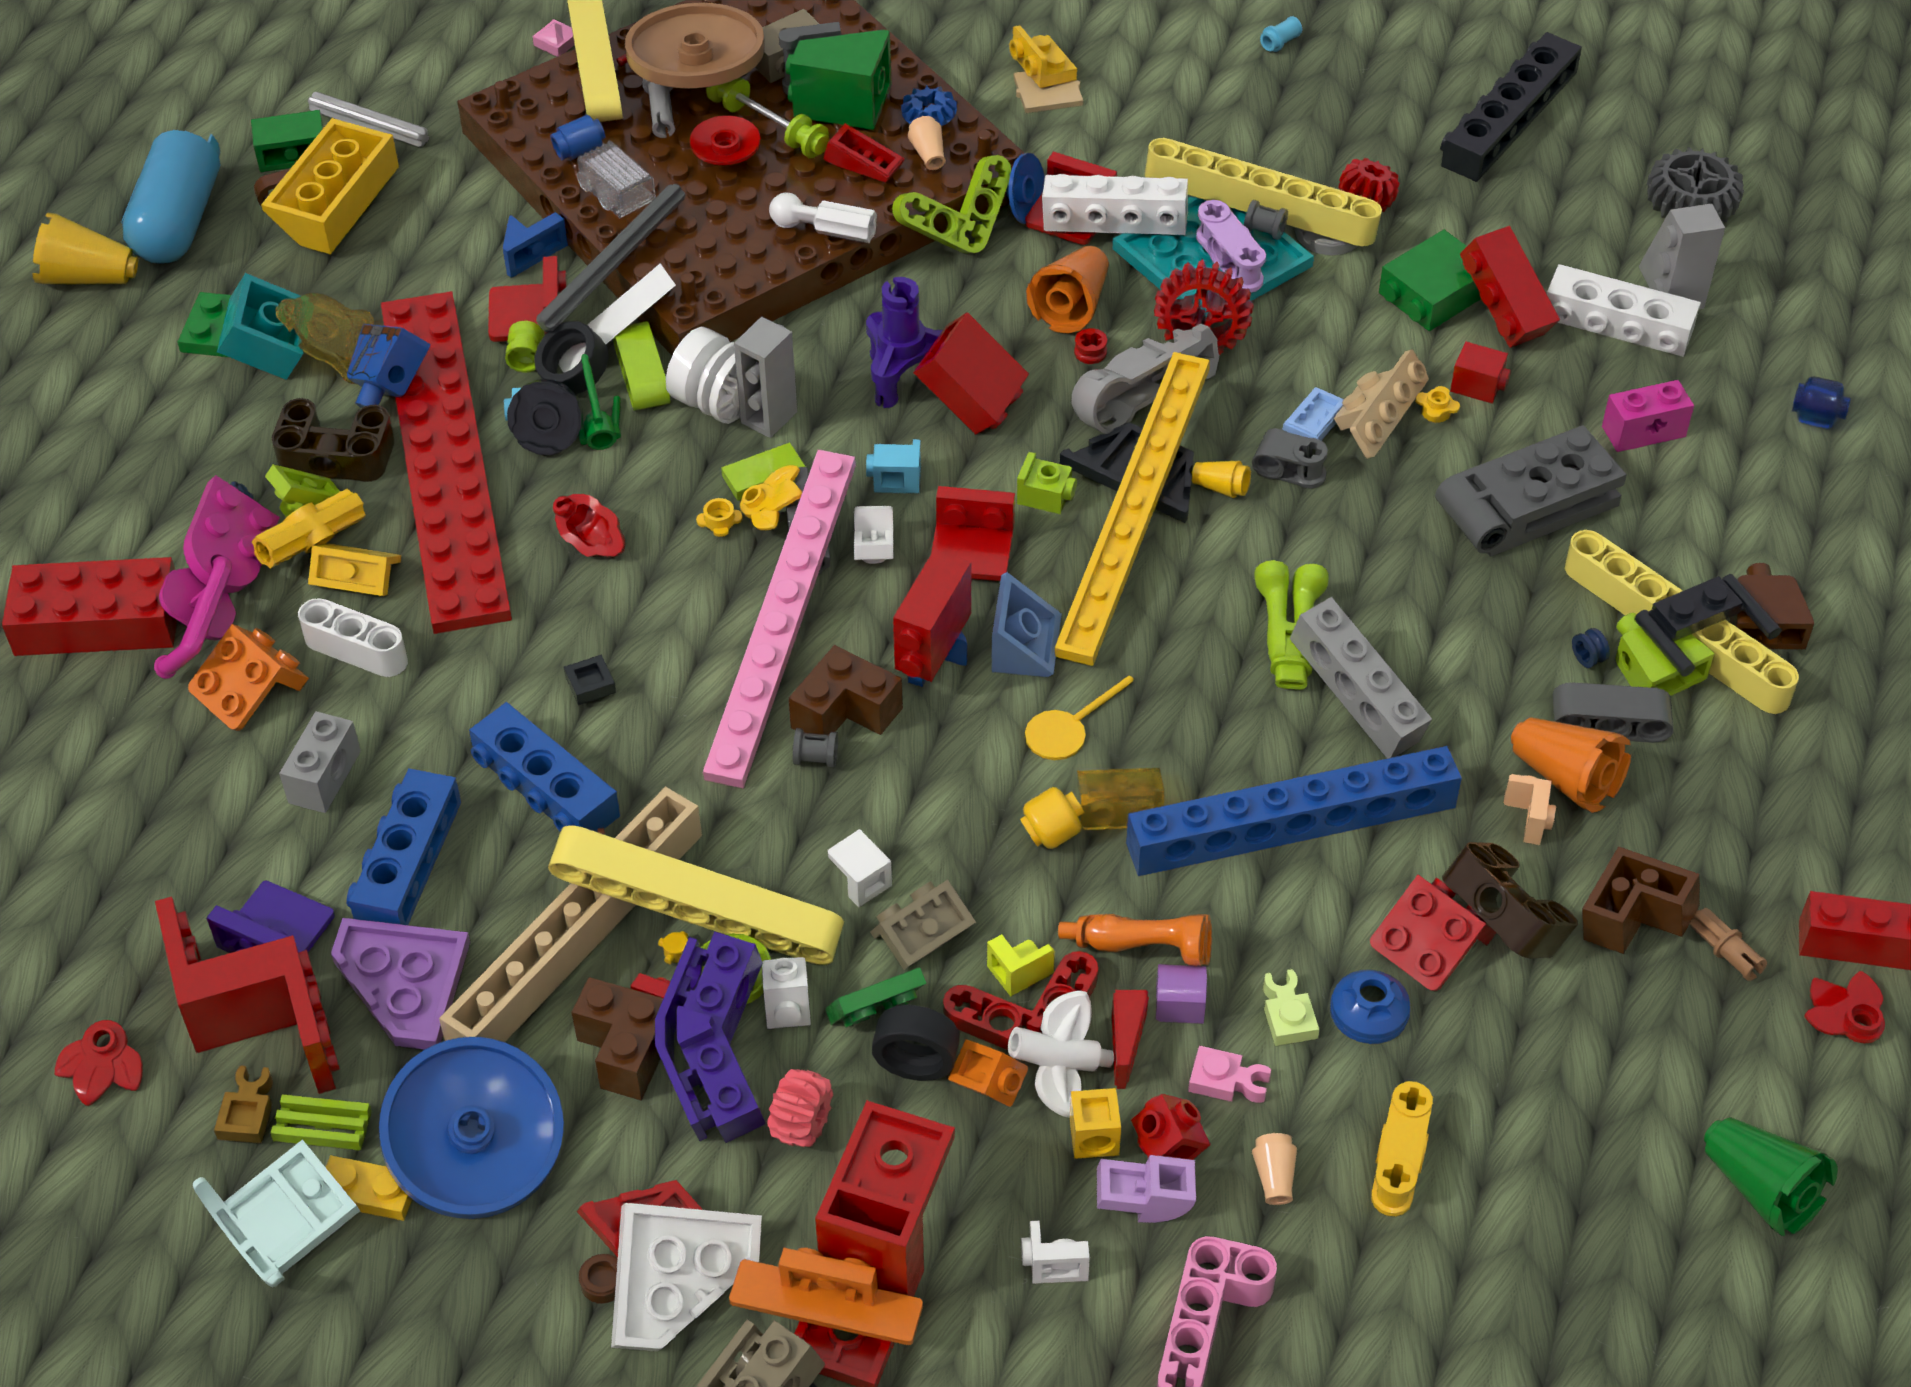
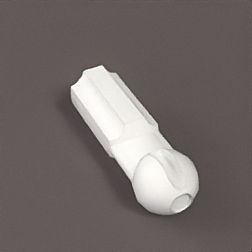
(828, 217)

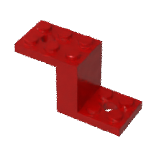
(247, 993)
(877, 1217)

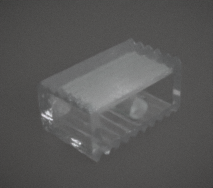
(615, 179)

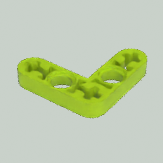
(960, 221)

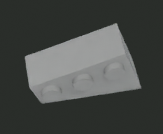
(1685, 253)

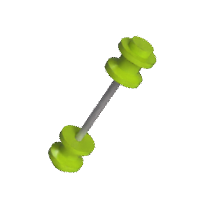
(798, 131)

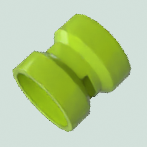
(522, 345)

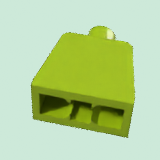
(1648, 667)

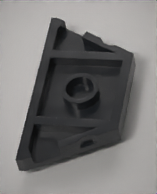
(1108, 458)

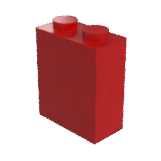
(972, 374)
(932, 615)

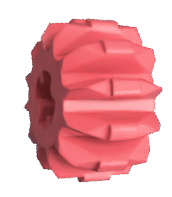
(800, 1108)

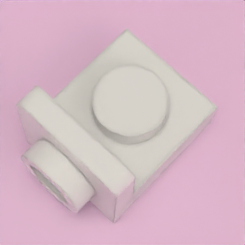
(1055, 1261)

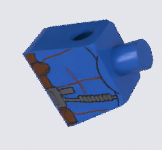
(385, 362)

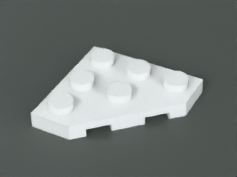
(675, 1268)

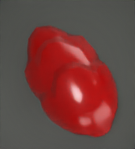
(588, 526)

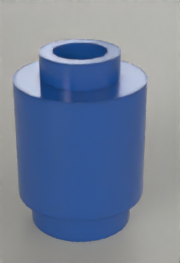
(577, 137)

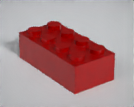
(88, 607)

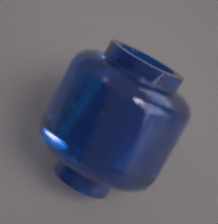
(1820, 402)

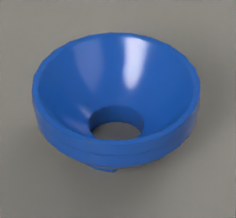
(1369, 1020)

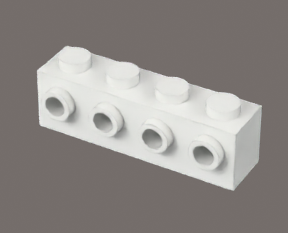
(1115, 204)

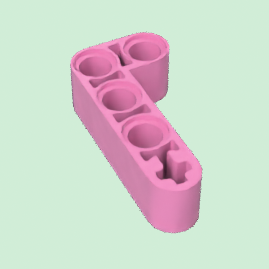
(1211, 1289)

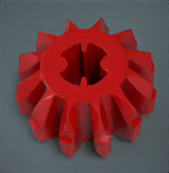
(1370, 181)

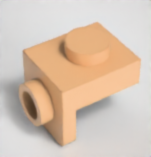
(1531, 794)

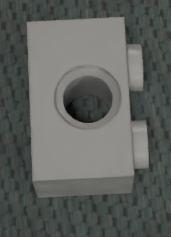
(320, 762)

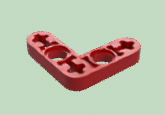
(994, 1006)

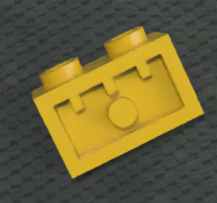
(1041, 58)

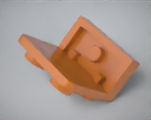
(242, 674)

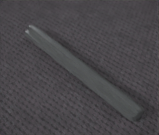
(610, 258)

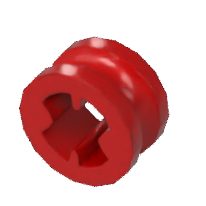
(1090, 346)

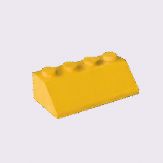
(332, 184)

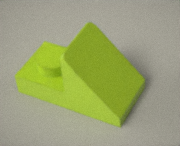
(299, 488)

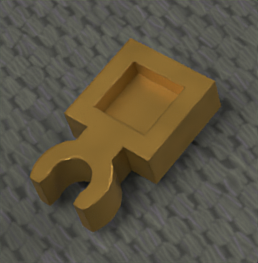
(245, 1113)

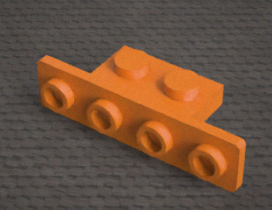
(827, 1294)

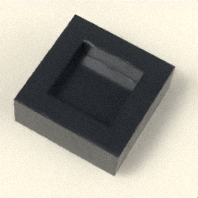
(589, 679)

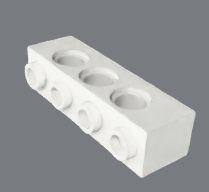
(1623, 310)

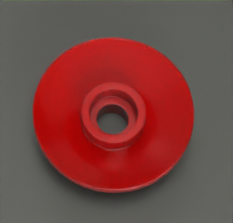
(725, 140)

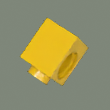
(1095, 1123)

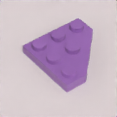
(402, 975)

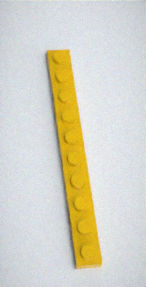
(1132, 510)

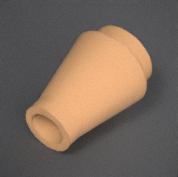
(927, 140)
(1276, 1166)

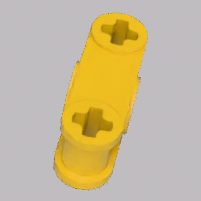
(1402, 1148)

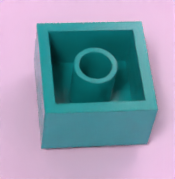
(255, 333)

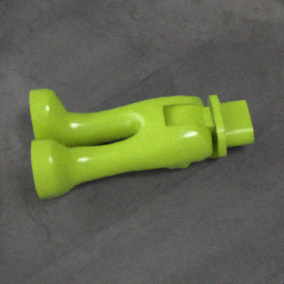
(1307, 586)

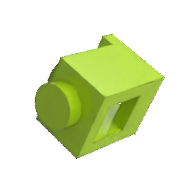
(1045, 484)

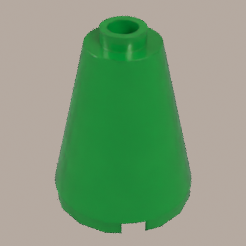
(1771, 1172)

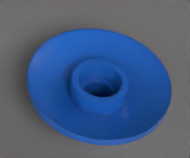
(1025, 185)

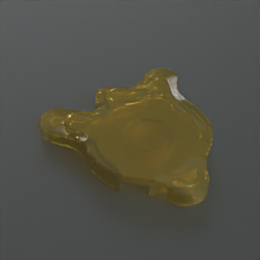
(325, 327)

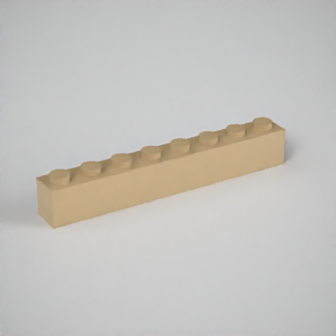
(564, 933)

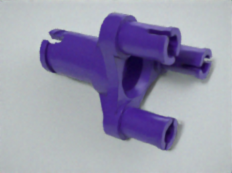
(896, 338)

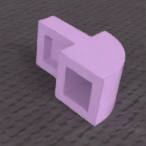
(1154, 1190)

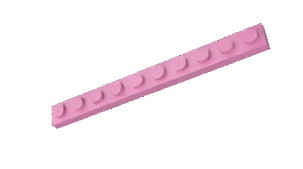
(779, 620)

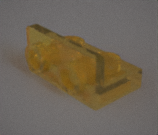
(1115, 793)

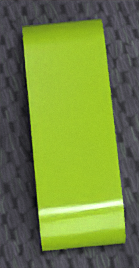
(641, 366)

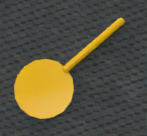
(1061, 734)

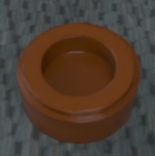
(598, 1278)

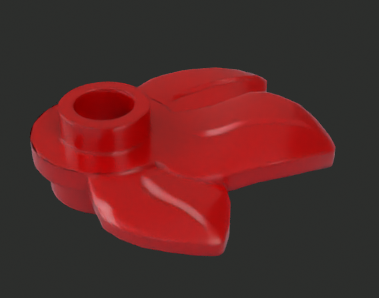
(1841, 1008)
(98, 1067)

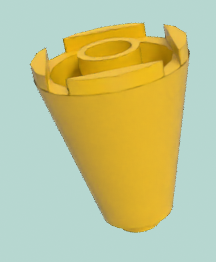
(80, 255)

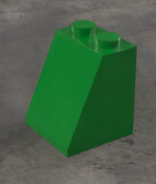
(841, 78)

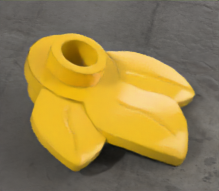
(766, 499)

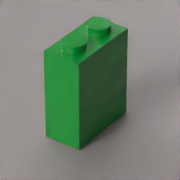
(1430, 281)

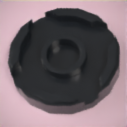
(545, 416)

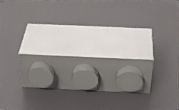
(766, 377)

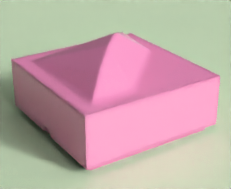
(554, 38)

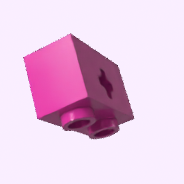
(1647, 415)

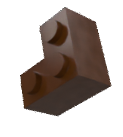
(844, 689)
(1637, 892)
(624, 1029)

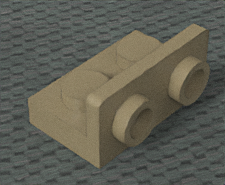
(924, 924)

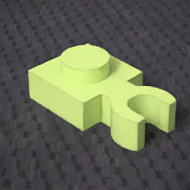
(1289, 1014)

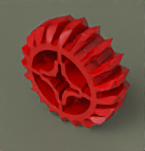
(1186, 313)

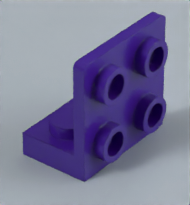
(270, 916)

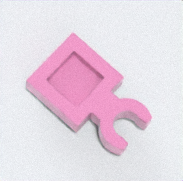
(1220, 1074)

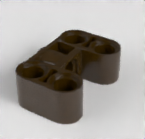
(333, 452)
(1523, 923)

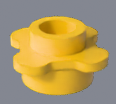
(1437, 404)
(719, 516)

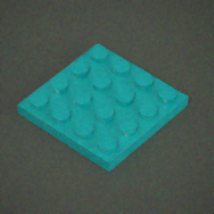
(1161, 253)

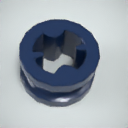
(1590, 647)

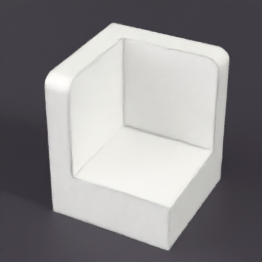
(864, 865)

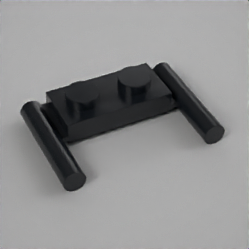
(1699, 609)

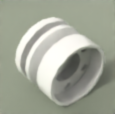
(705, 374)

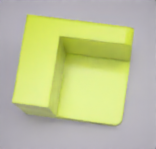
(1019, 966)

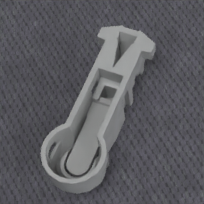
(1130, 378)

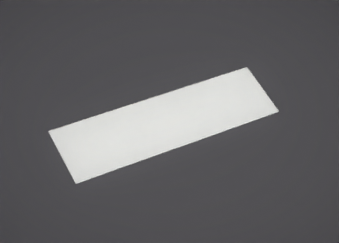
(623, 312)

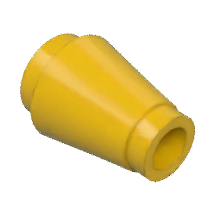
(1224, 477)

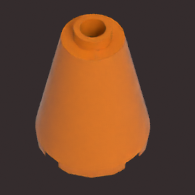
(1068, 289)
(1576, 759)

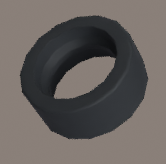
(562, 339)
(917, 1025)

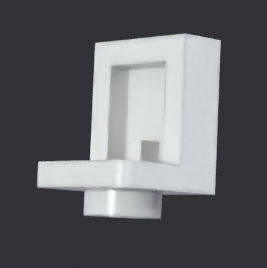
(873, 533)
(786, 992)

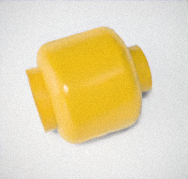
(1052, 818)

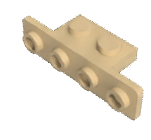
(1381, 402)

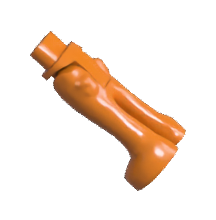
(1118, 933)

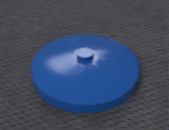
(471, 1127)

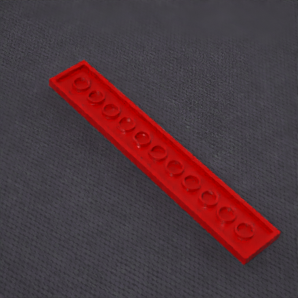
(448, 473)

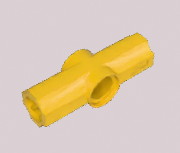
(308, 527)

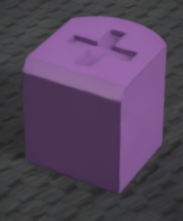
(1181, 993)

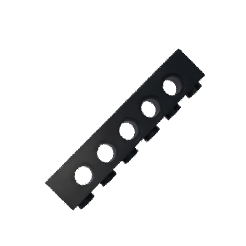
(1510, 106)

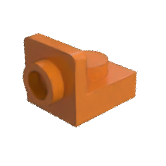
(988, 1072)

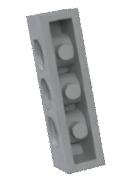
(1360, 678)

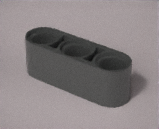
(1634, 712)

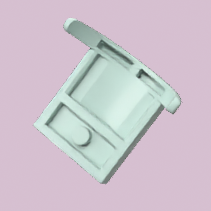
(281, 1212)

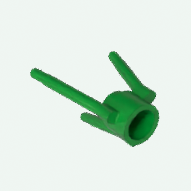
(599, 428)

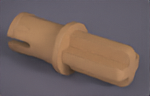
(1728, 943)

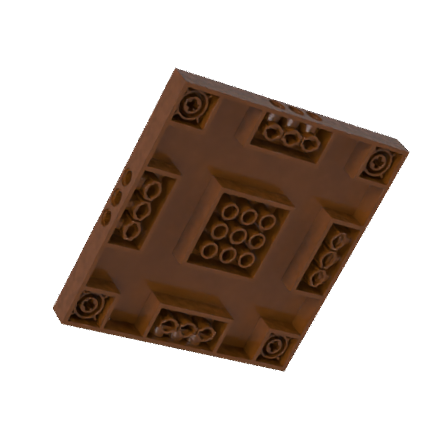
(721, 240)

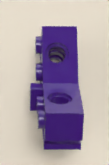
(706, 1015)

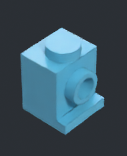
(895, 467)

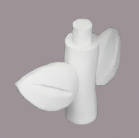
(1060, 1050)

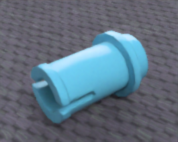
(1276, 36)

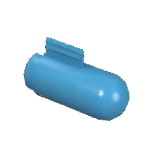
(171, 196)

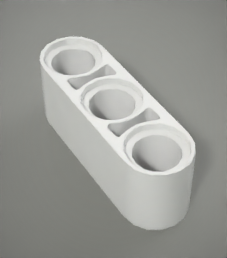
(353, 637)

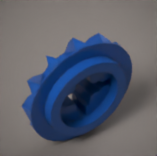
(943, 110)

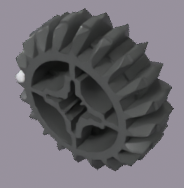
(1695, 180)

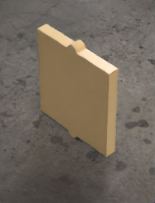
(1047, 98)

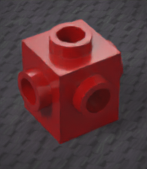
(1170, 1128)

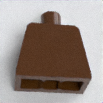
(1783, 602)

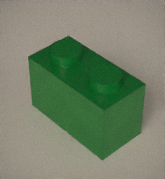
(284, 138)

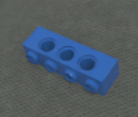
(542, 771)
(405, 848)

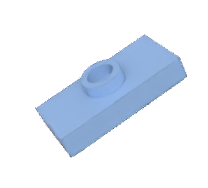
(1314, 415)

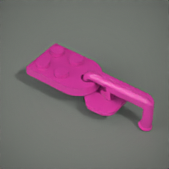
(219, 563)

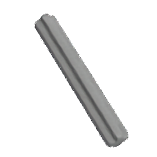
(368, 118)

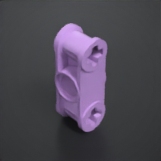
(1230, 243)

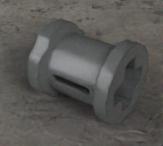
(1266, 219)
(815, 747)

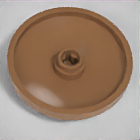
(694, 45)

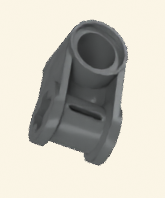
(1288, 456)

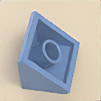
(1023, 631)

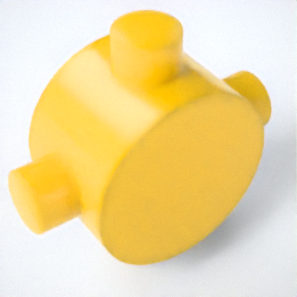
(673, 946)

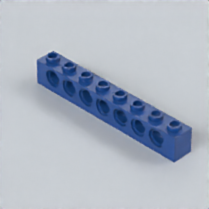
(1292, 810)

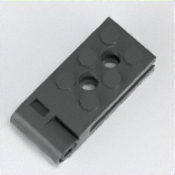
(1532, 491)

